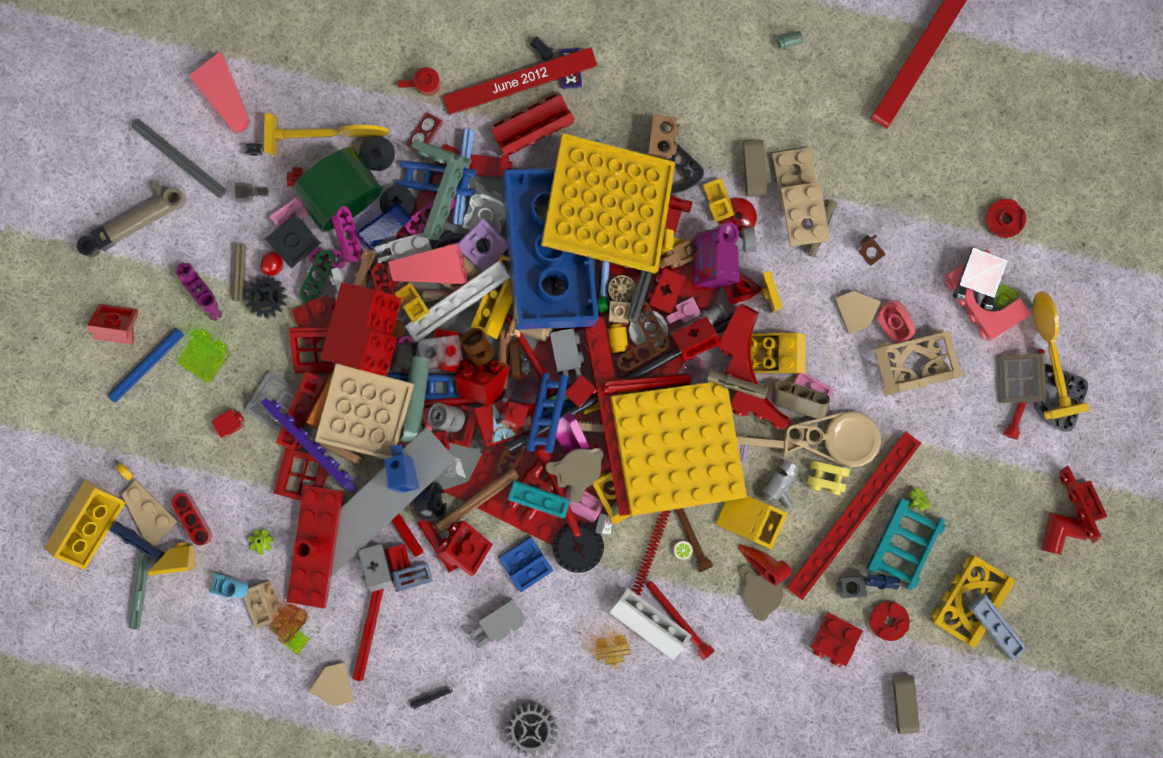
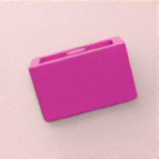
(570, 434)

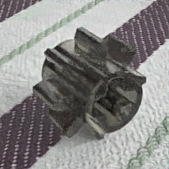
(478, 444)

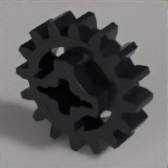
(260, 302)

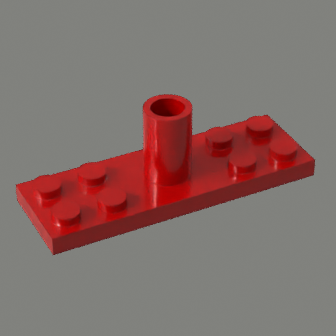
(315, 546)

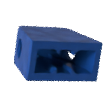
(400, 471)

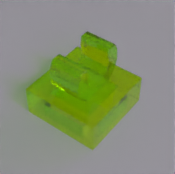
(1006, 294)
(298, 642)

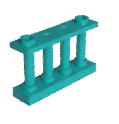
(893, 528)

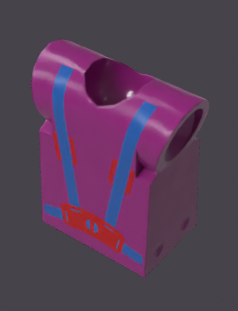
(717, 256)

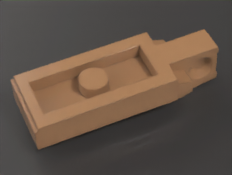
(679, 255)
(363, 273)

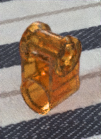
(288, 622)

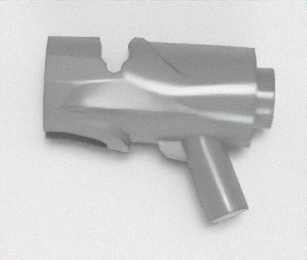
(778, 484)

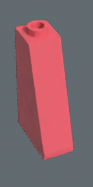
(219, 87)
(432, 266)

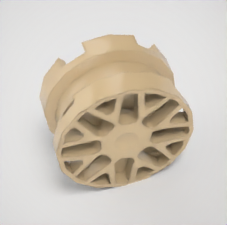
(621, 289)

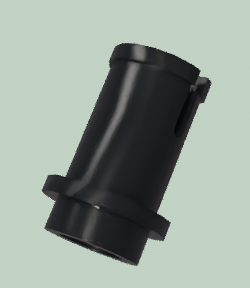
(539, 46)

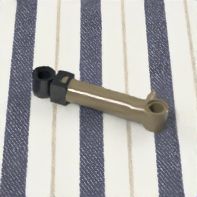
(108, 236)

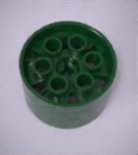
(335, 183)

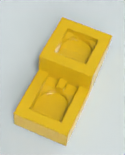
(719, 199)
(412, 303)

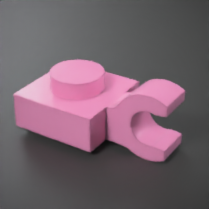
(686, 312)

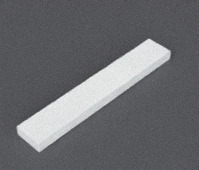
(459, 300)

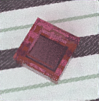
(693, 367)

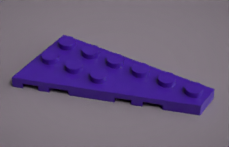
(313, 448)

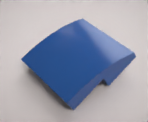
(525, 563)

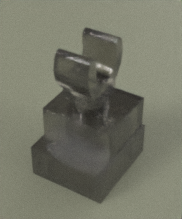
(245, 192)

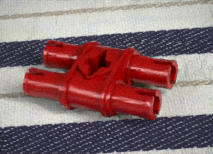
(533, 477)

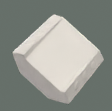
(486, 206)

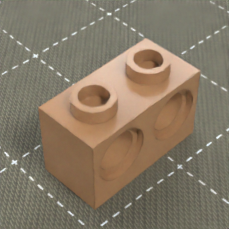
(658, 136)

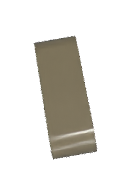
(754, 168)
(800, 399)
(905, 704)

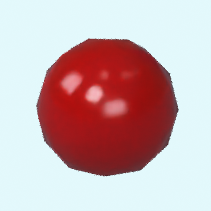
(271, 263)

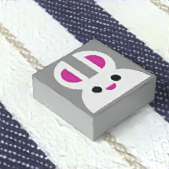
(604, 524)

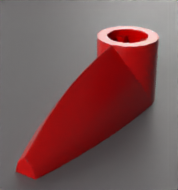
(766, 565)

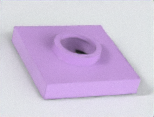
(484, 260)

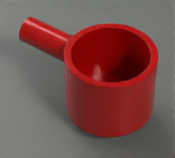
(425, 80)

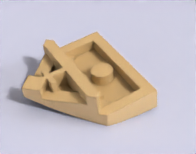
(857, 310)
(333, 685)

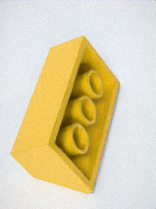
(84, 525)

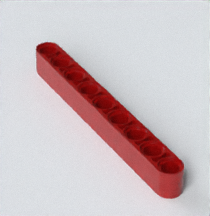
(917, 62)

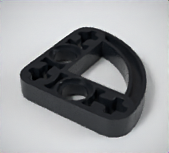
(692, 181)
(1077, 395)

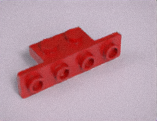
(1086, 501)

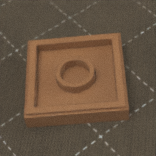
(343, 453)

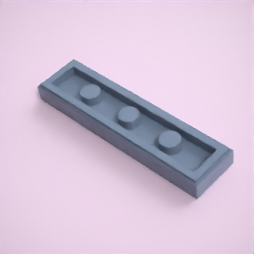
(997, 627)

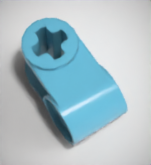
(228, 586)

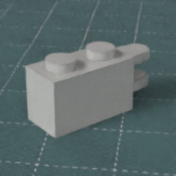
(566, 352)
(499, 622)

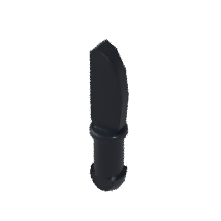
(428, 698)

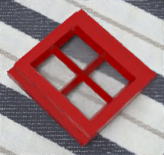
(297, 470)

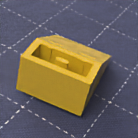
(778, 353)
(752, 520)

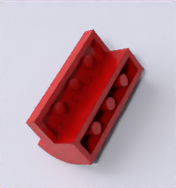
(532, 124)

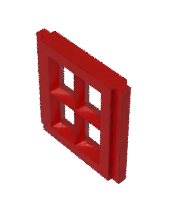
(308, 332)

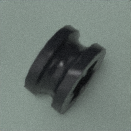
(253, 149)

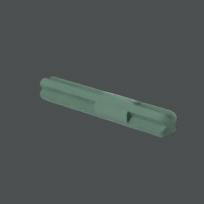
(139, 591)

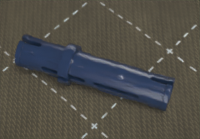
(130, 537)

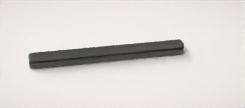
(179, 158)

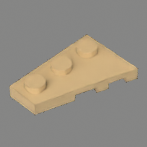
(149, 514)

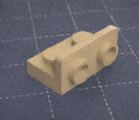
(263, 604)

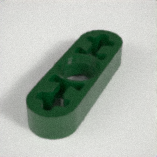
(316, 290)

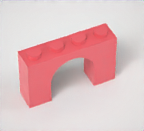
(989, 323)

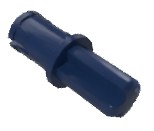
(882, 581)

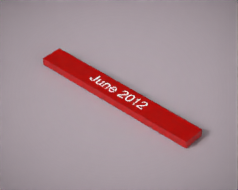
(520, 81)

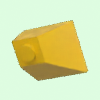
(175, 560)

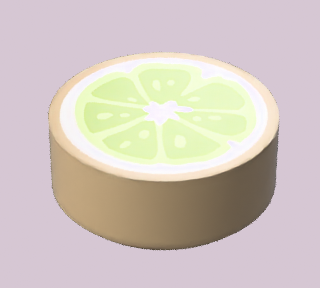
(683, 550)

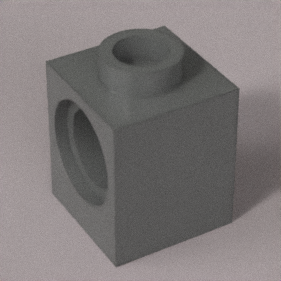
(860, 587)

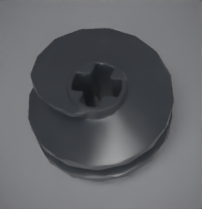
(386, 149)
(397, 192)

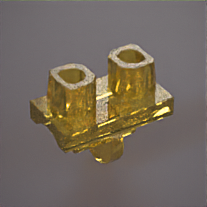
(621, 649)

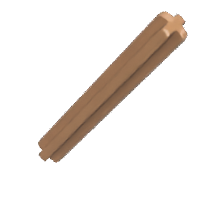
(478, 499)

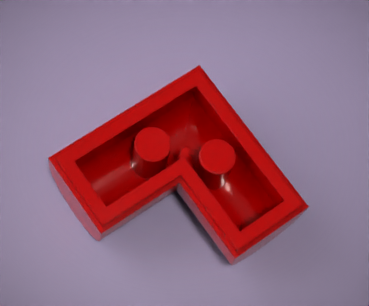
(1058, 528)

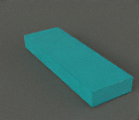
(539, 499)

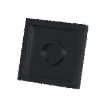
(293, 240)

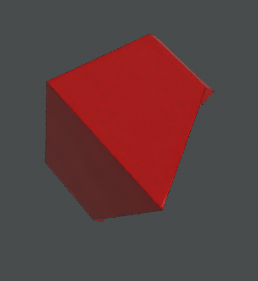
(741, 290)

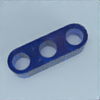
(383, 226)

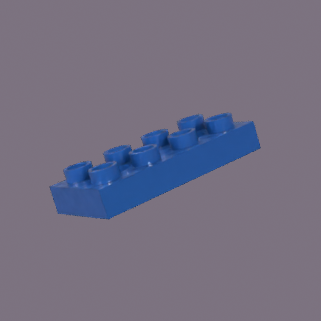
(533, 262)

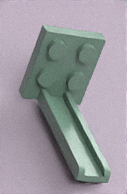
(447, 188)

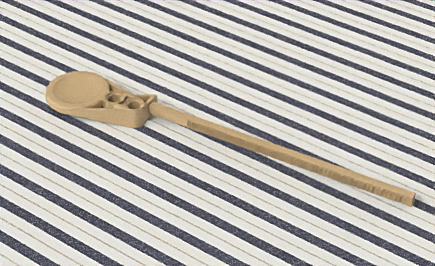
(849, 438)

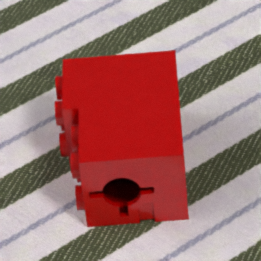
(362, 329)

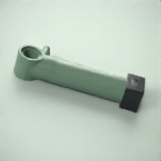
(418, 376)

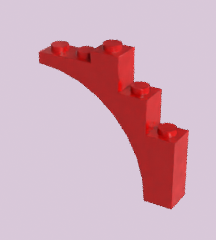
(737, 342)

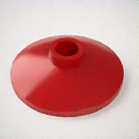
(747, 211)

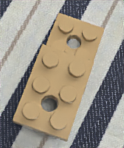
(800, 197)

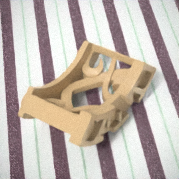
(897, 383)

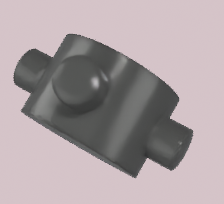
(525, 366)

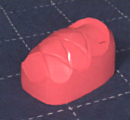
(896, 321)

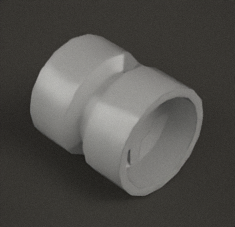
(747, 240)
(446, 417)

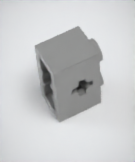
(381, 577)

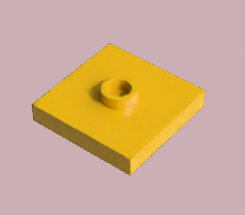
(770, 291)

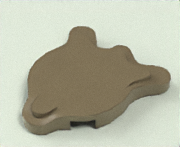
(578, 469)
(760, 594)

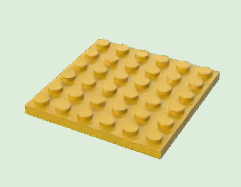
(608, 203)
(678, 448)

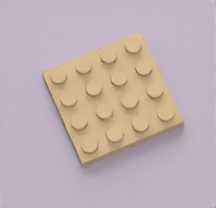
(363, 411)

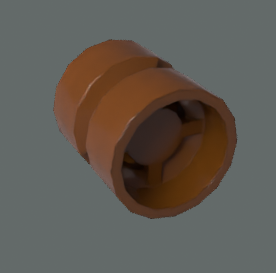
(477, 346)

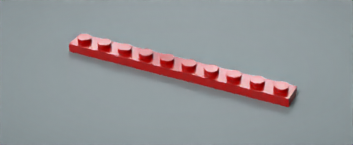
(602, 372)
(853, 515)

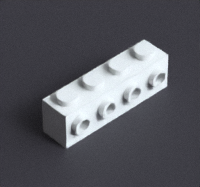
(650, 624)

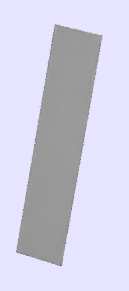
(376, 505)

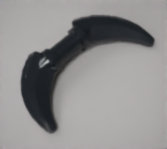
(448, 237)

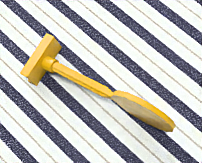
(273, 134)
(1047, 324)

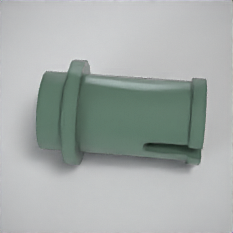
(789, 40)

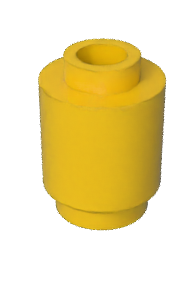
(617, 338)

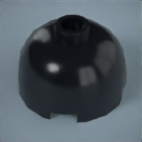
(429, 504)

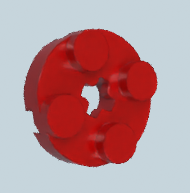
(1013, 211)
(893, 610)

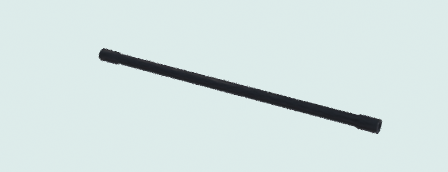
(522, 439)

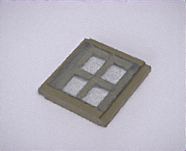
(1021, 378)

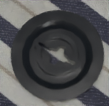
(574, 561)

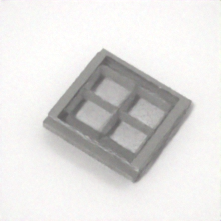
(273, 388)

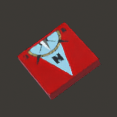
(489, 426)

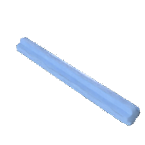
(460, 200)

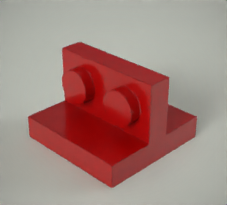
(113, 324)

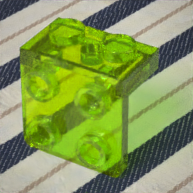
(204, 355)

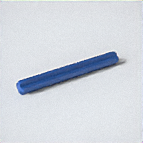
(145, 365)

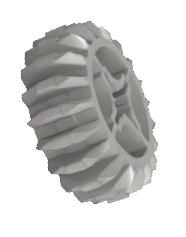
(537, 737)

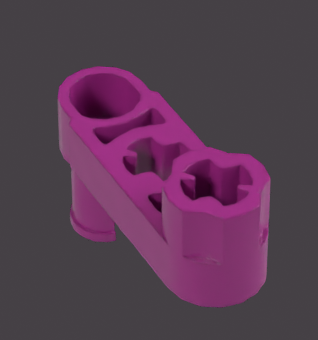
(203, 298)

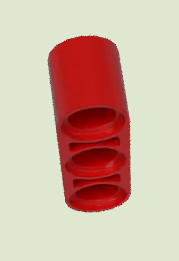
(183, 514)

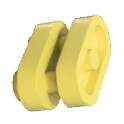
(817, 483)

